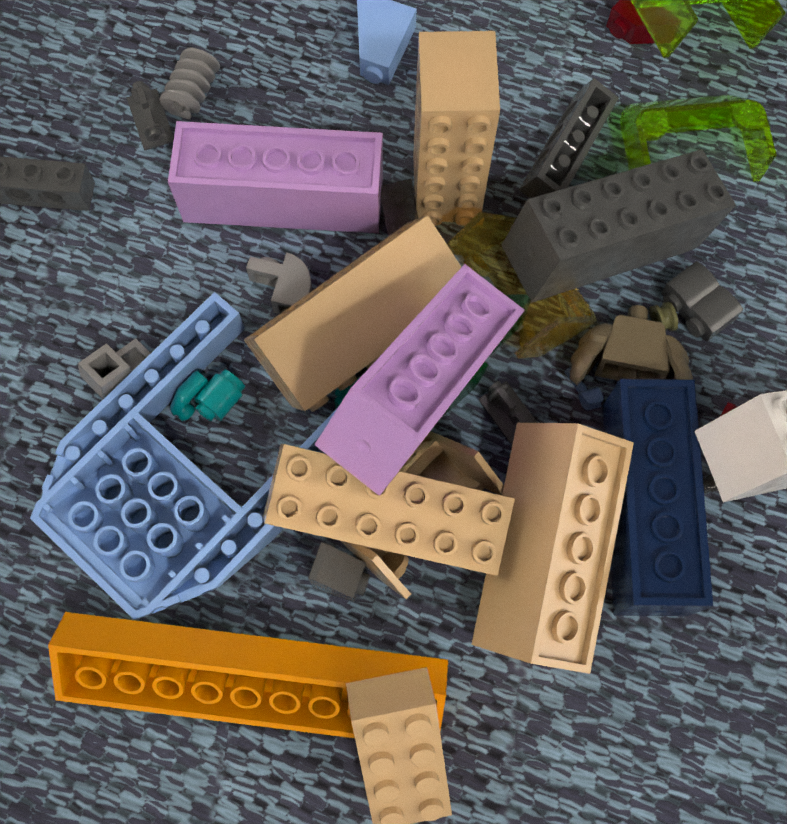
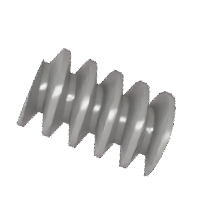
(189, 82)

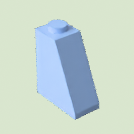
(383, 37)

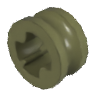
(665, 314)

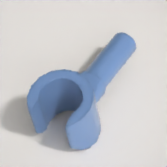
(588, 398)

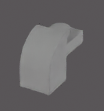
(290, 279)
(108, 368)

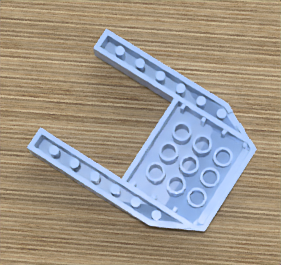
(134, 503)

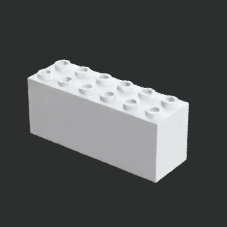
(748, 447)

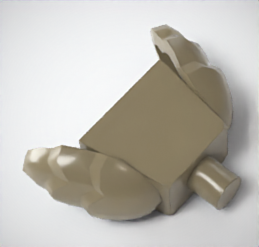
(630, 350)

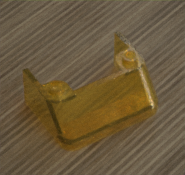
(548, 320)

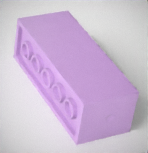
(277, 176)
(417, 379)

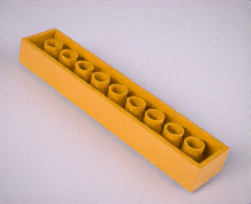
(219, 673)

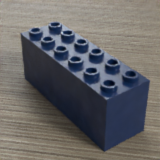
(662, 529)

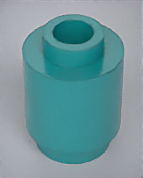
(219, 395)

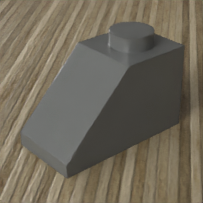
(338, 573)

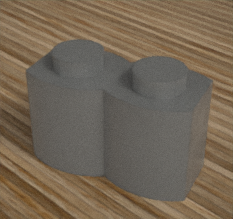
(701, 301)

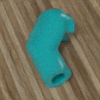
(185, 393)

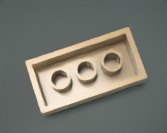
(400, 747)

